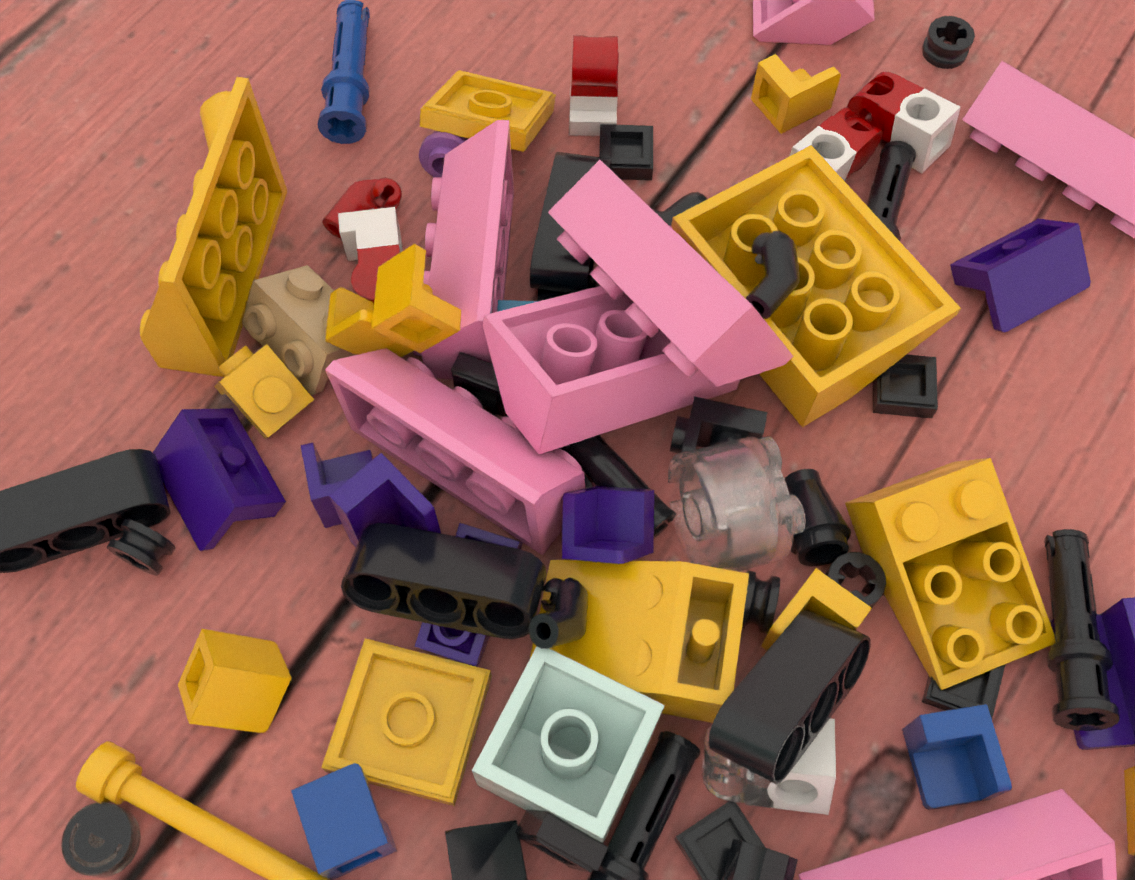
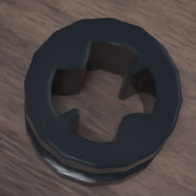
(949, 29)
(141, 547)
(864, 565)
(761, 601)

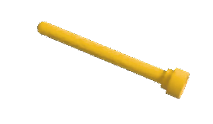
(115, 777)

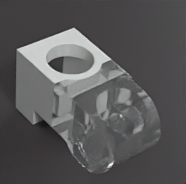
(804, 789)

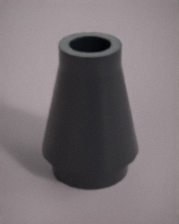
(825, 528)

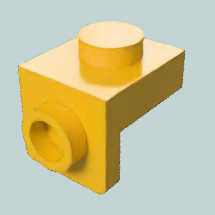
(262, 389)

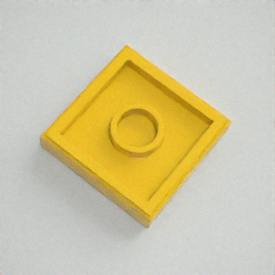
(475, 101)
(409, 721)

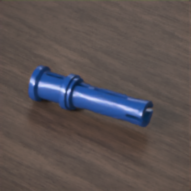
(345, 85)

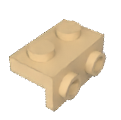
(291, 318)

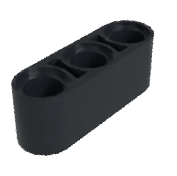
(551, 263)
(79, 508)
(445, 580)
(789, 695)

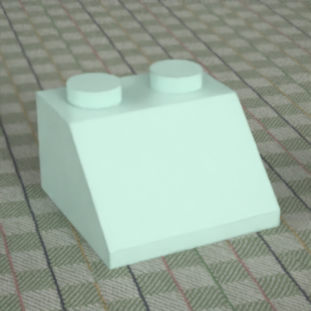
(568, 743)

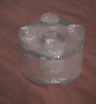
(734, 504)

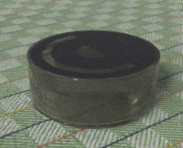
(100, 840)

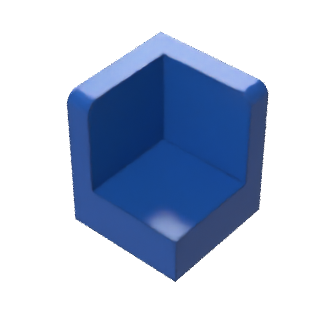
(956, 757)
(342, 822)

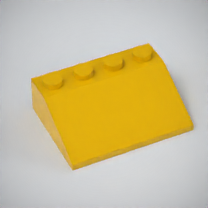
(218, 245)
(858, 290)

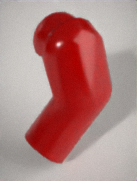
(363, 196)

